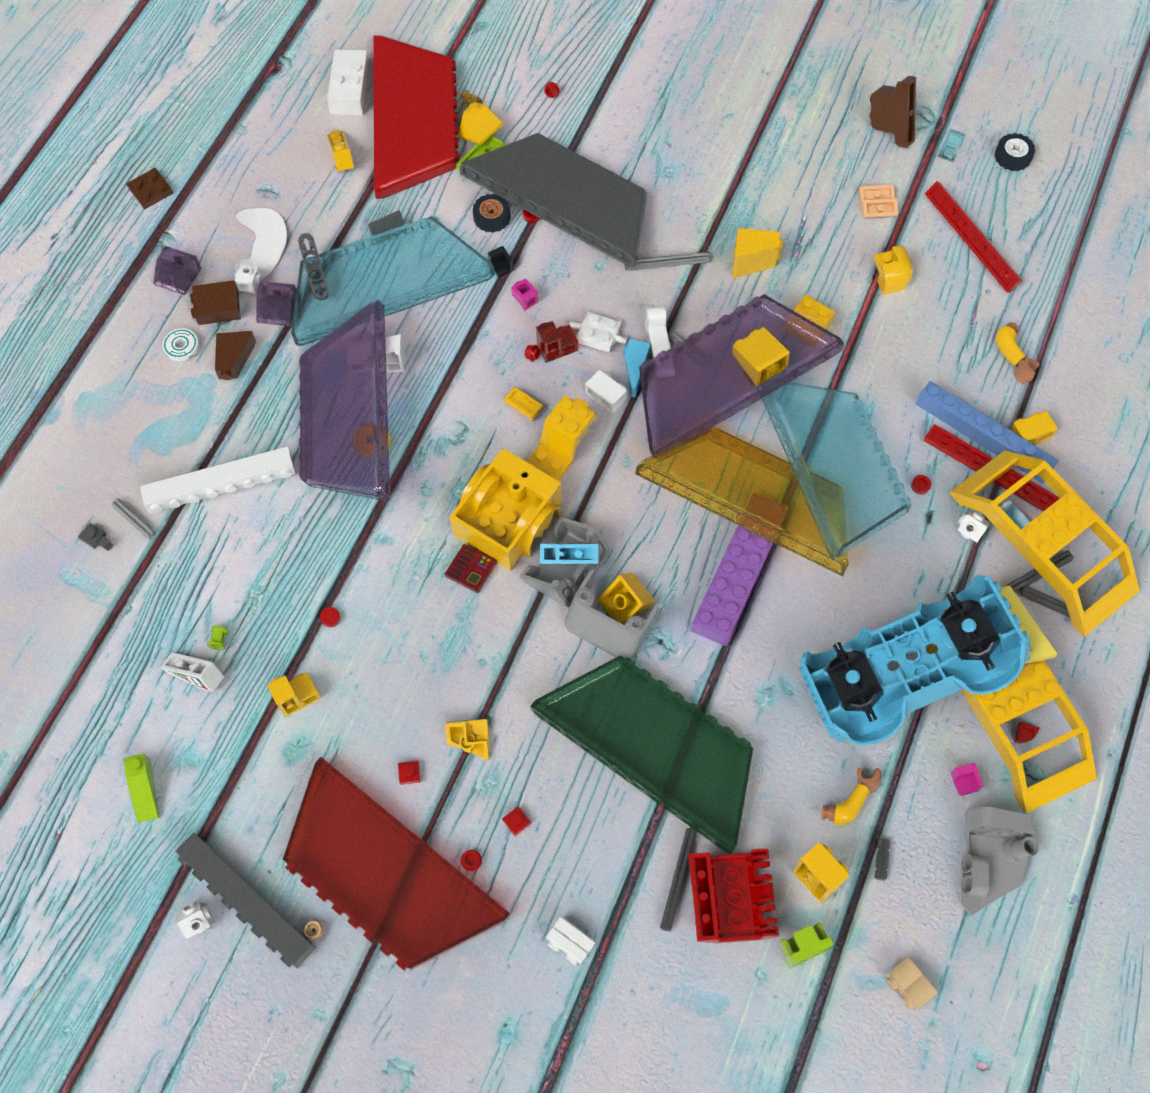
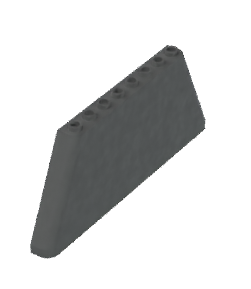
(565, 193)

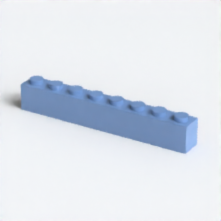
(978, 425)

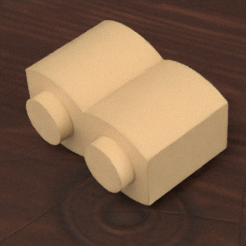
(911, 984)

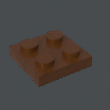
(149, 188)

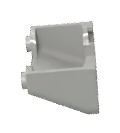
(563, 580)

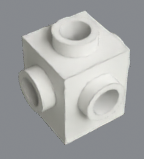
(248, 278)
(973, 525)
(193, 918)

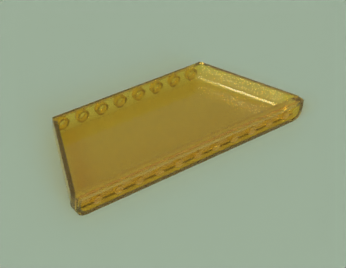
(743, 488)

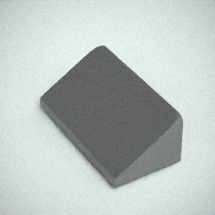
(386, 223)

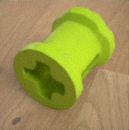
(217, 637)

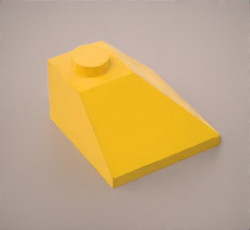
(478, 123)

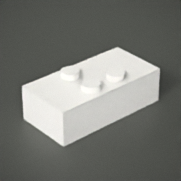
(348, 82)

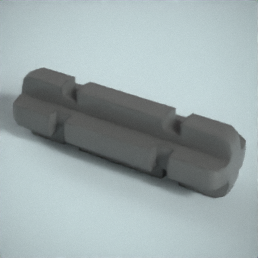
(882, 859)

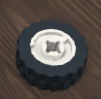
(1014, 152)

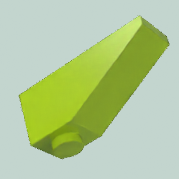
(141, 787)

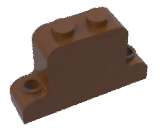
(895, 110)

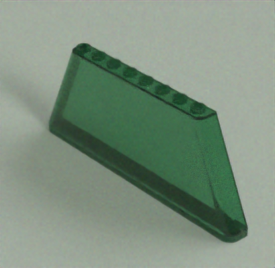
(656, 745)

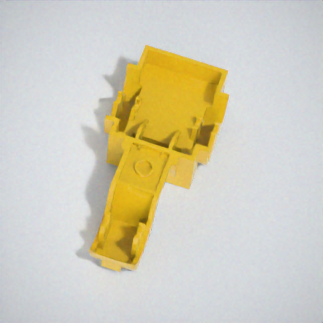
(516, 498)

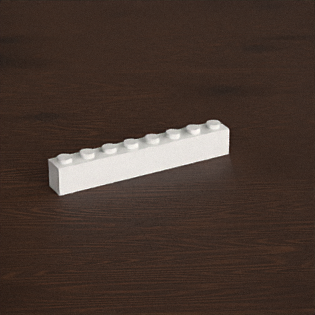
(217, 480)

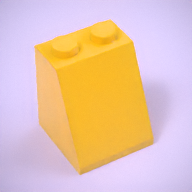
(755, 251)
(761, 355)

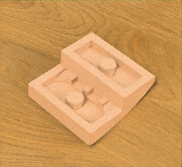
(878, 201)

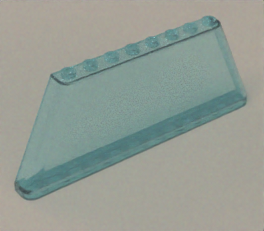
(394, 267)
(837, 463)

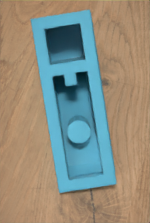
(635, 354)
(569, 553)

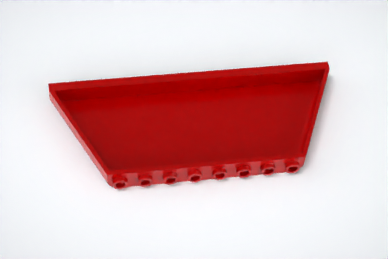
(412, 115)

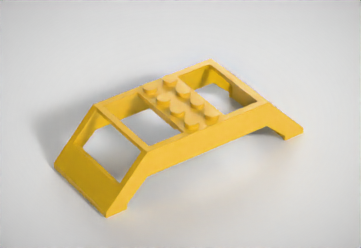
(1051, 533)
(1028, 691)

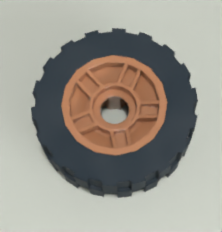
(483, 212)

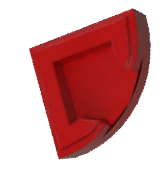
(1025, 732)

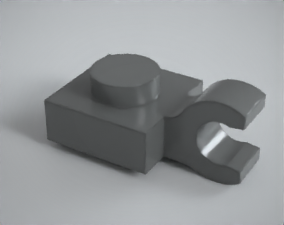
(95, 536)

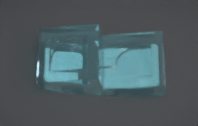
(951, 145)

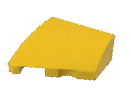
(470, 736)

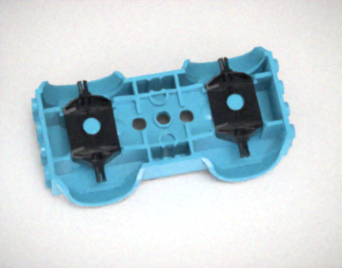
(976, 652)

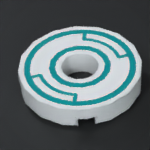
(178, 336)

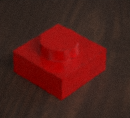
(409, 772)
(516, 821)

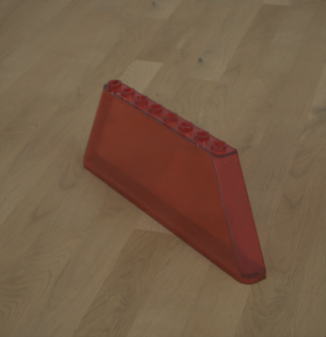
(383, 874)

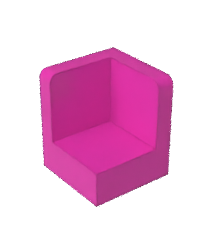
(967, 779)

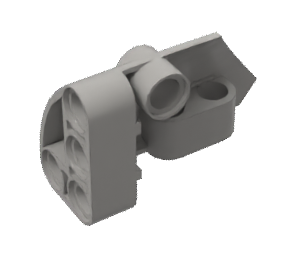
(995, 856)

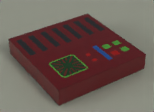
(470, 568)

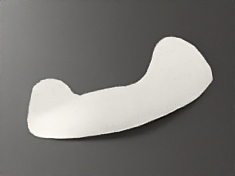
(270, 238)

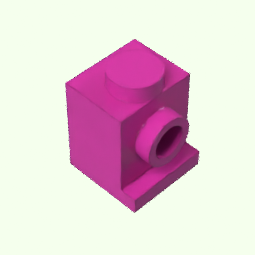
(525, 294)

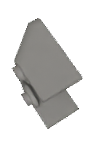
(602, 630)

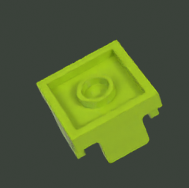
(805, 945)

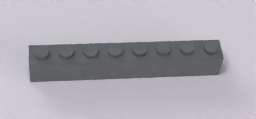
(245, 900)

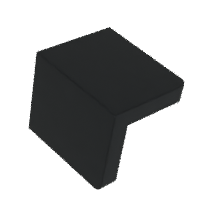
(501, 261)

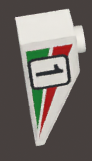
(194, 671)

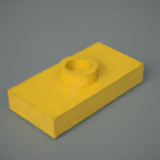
(523, 403)

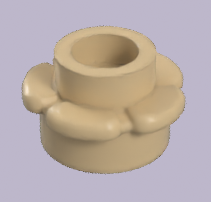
(310, 925)

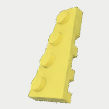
(1039, 643)

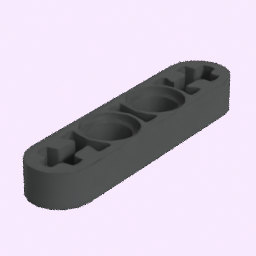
(315, 266)

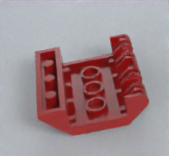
(732, 897)

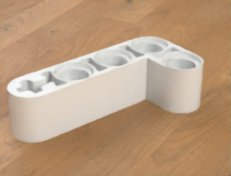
(656, 330)

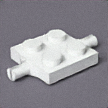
(598, 332)

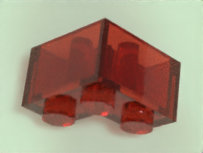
(555, 341)

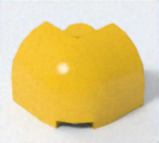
(894, 270)

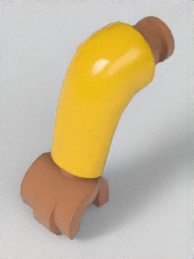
(1009, 348)
(848, 810)

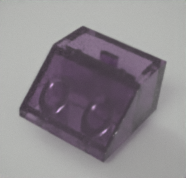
(176, 270)
(275, 303)

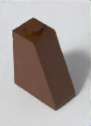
(232, 353)

